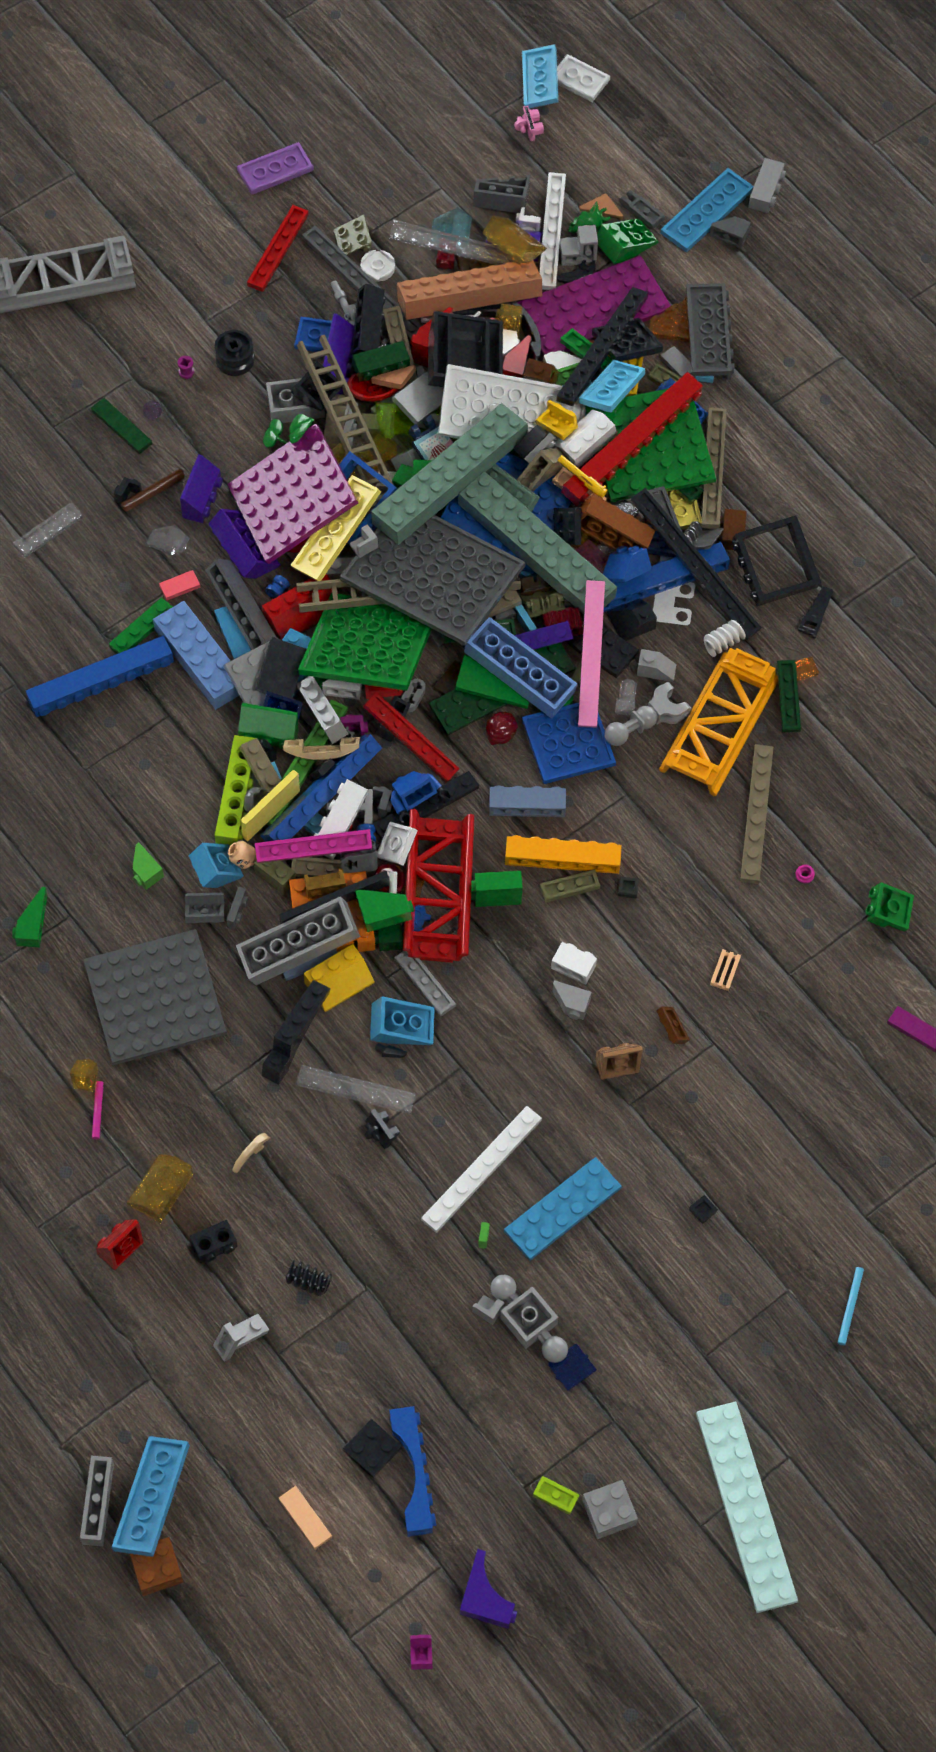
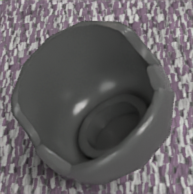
(253, 797)

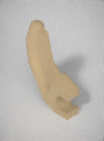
(254, 1147)

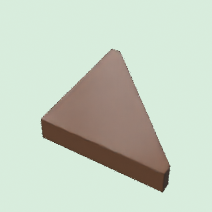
(603, 202)
(396, 378)

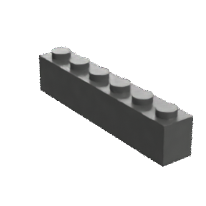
(240, 603)

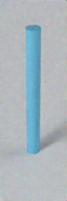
(850, 1306)

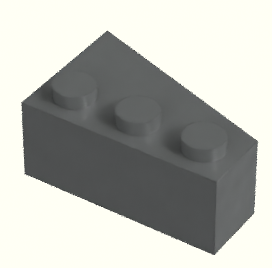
(502, 194)

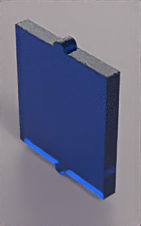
(573, 1368)

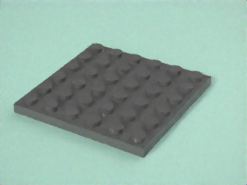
(154, 997)

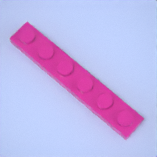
(313, 846)

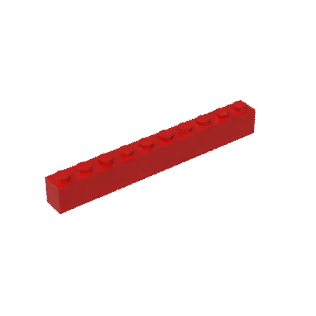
(634, 437)

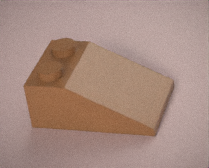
(618, 1060)

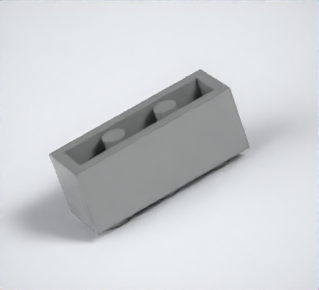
(767, 185)

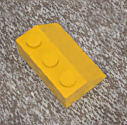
(343, 974)

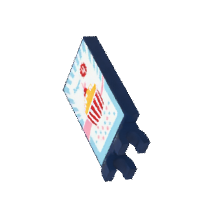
(428, 443)

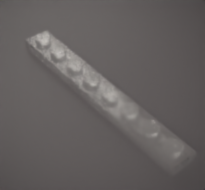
(448, 243)

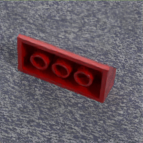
(284, 610)

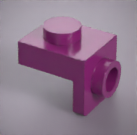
(355, 723)
(421, 1652)

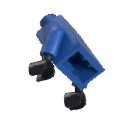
(413, 790)

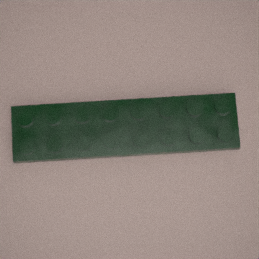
(461, 709)

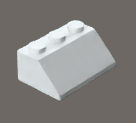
(588, 438)

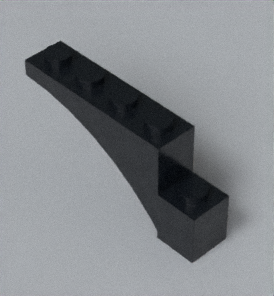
(292, 1032)

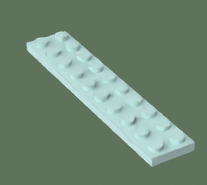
(746, 1507)

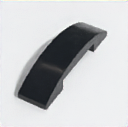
(530, 329)

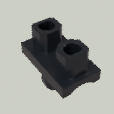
(378, 1129)

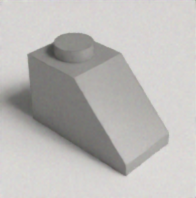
(656, 666)
(572, 999)

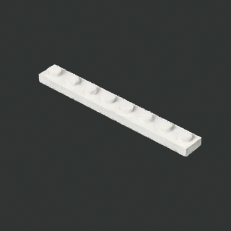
(552, 229)
(481, 1169)

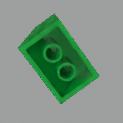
(268, 723)

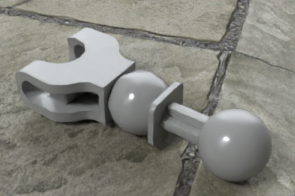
(645, 717)

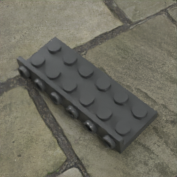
(709, 330)

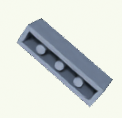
(527, 801)

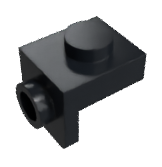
(123, 490)

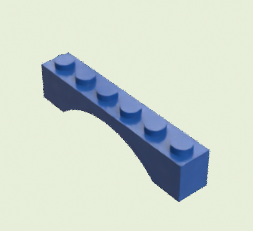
(405, 1430)

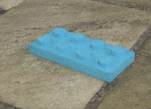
(540, 76)
(612, 386)

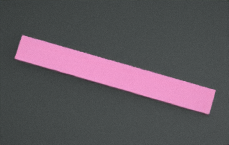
(591, 654)

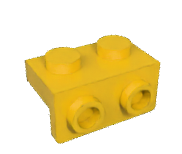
(557, 420)

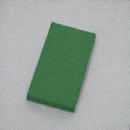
(479, 681)

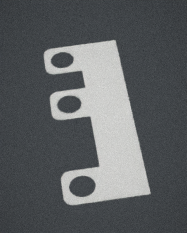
(664, 603)

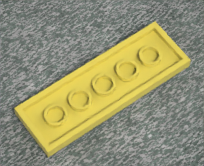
(327, 543)

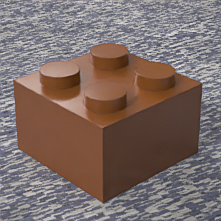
(157, 1571)

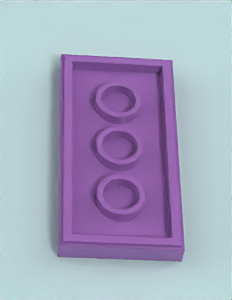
(275, 168)

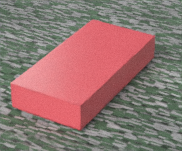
(179, 585)

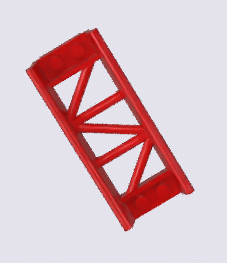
(424, 943)

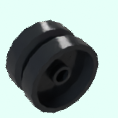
(234, 352)

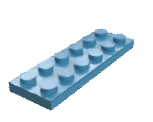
(708, 207)
(562, 1208)
(150, 1496)

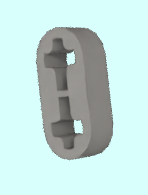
(417, 696)

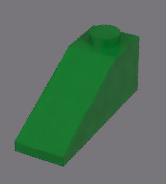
(30, 923)

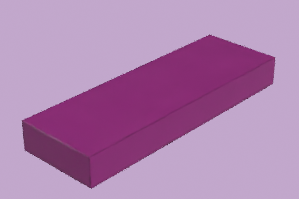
(913, 1027)

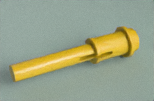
(593, 485)

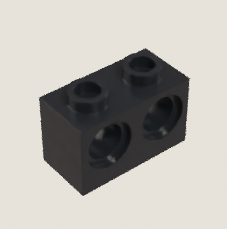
(211, 1237)

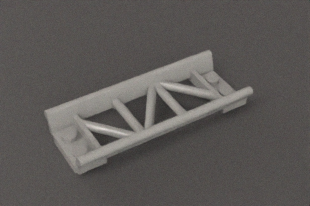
(119, 262)

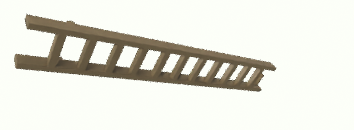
(347, 399)
(344, 603)

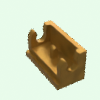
(324, 884)

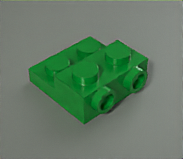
(889, 907)

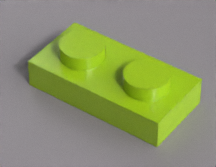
(556, 1495)

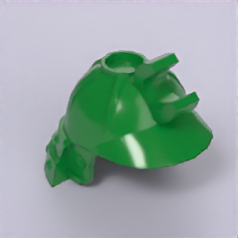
(593, 217)

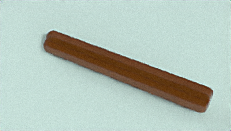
(153, 490)

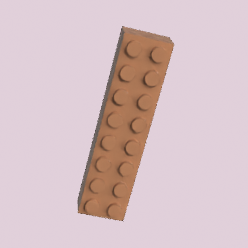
(469, 289)

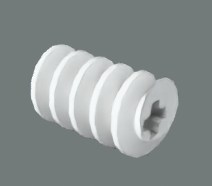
(722, 636)

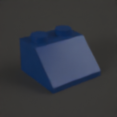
(627, 564)

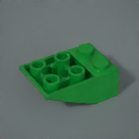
(625, 239)

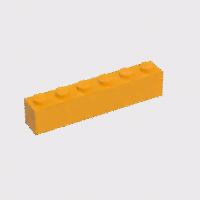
(563, 854)

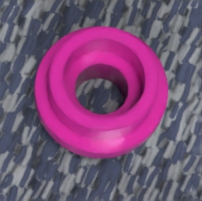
(805, 869)

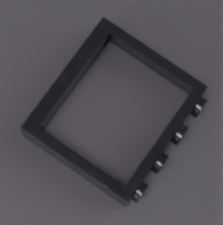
(803, 552)

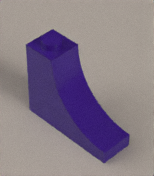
(482, 1601)

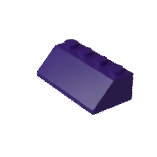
(340, 341)
(240, 544)

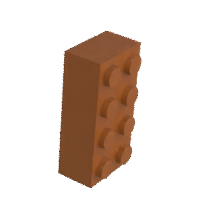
(612, 525)

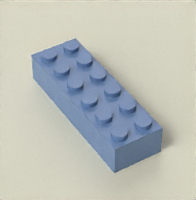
(197, 653)
(520, 667)

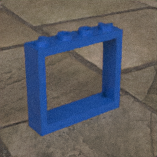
(347, 466)

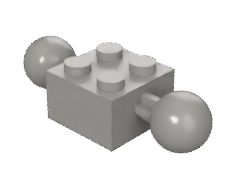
(529, 1318)

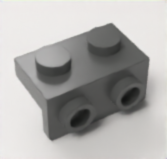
(204, 907)

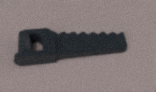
(816, 613)

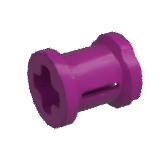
(186, 369)

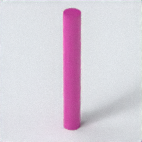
(97, 1110)

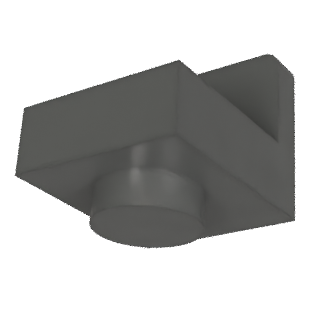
(383, 794)

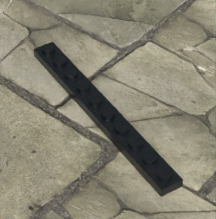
(602, 347)
(694, 562)

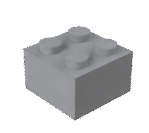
(609, 1509)

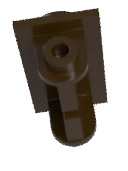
(528, 585)

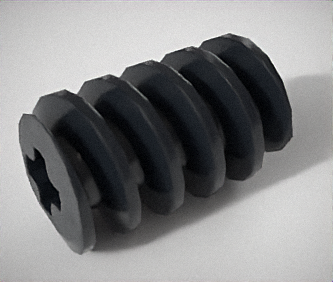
(308, 1278)

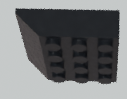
(463, 343)

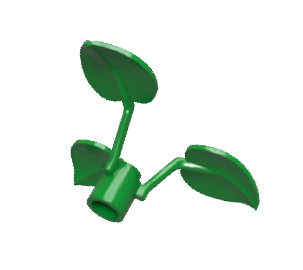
(297, 429)

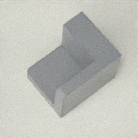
(405, 457)
(366, 543)
(488, 1309)

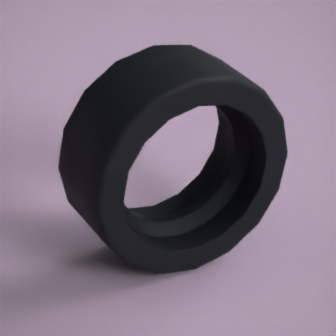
(530, 441)

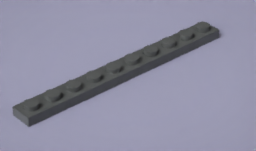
(350, 271)

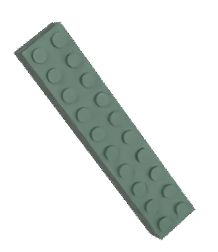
(449, 473)
(532, 540)

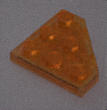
(672, 323)

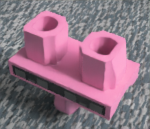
(527, 123)

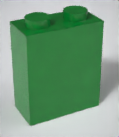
(497, 888)

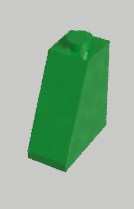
(383, 909)

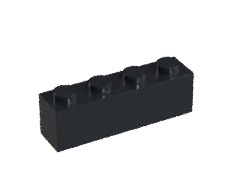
(368, 319)

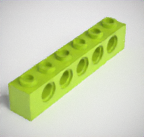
(230, 834)

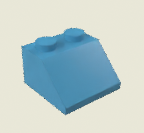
(213, 865)

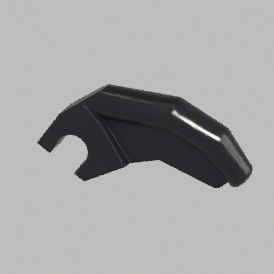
(582, 271)

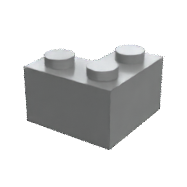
(579, 248)

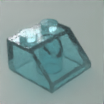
(454, 222)

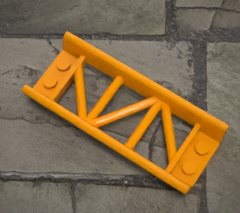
(737, 666)

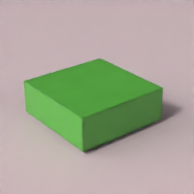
(484, 1232)

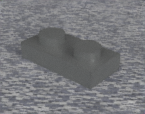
(235, 915)

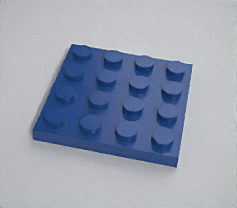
(563, 747)

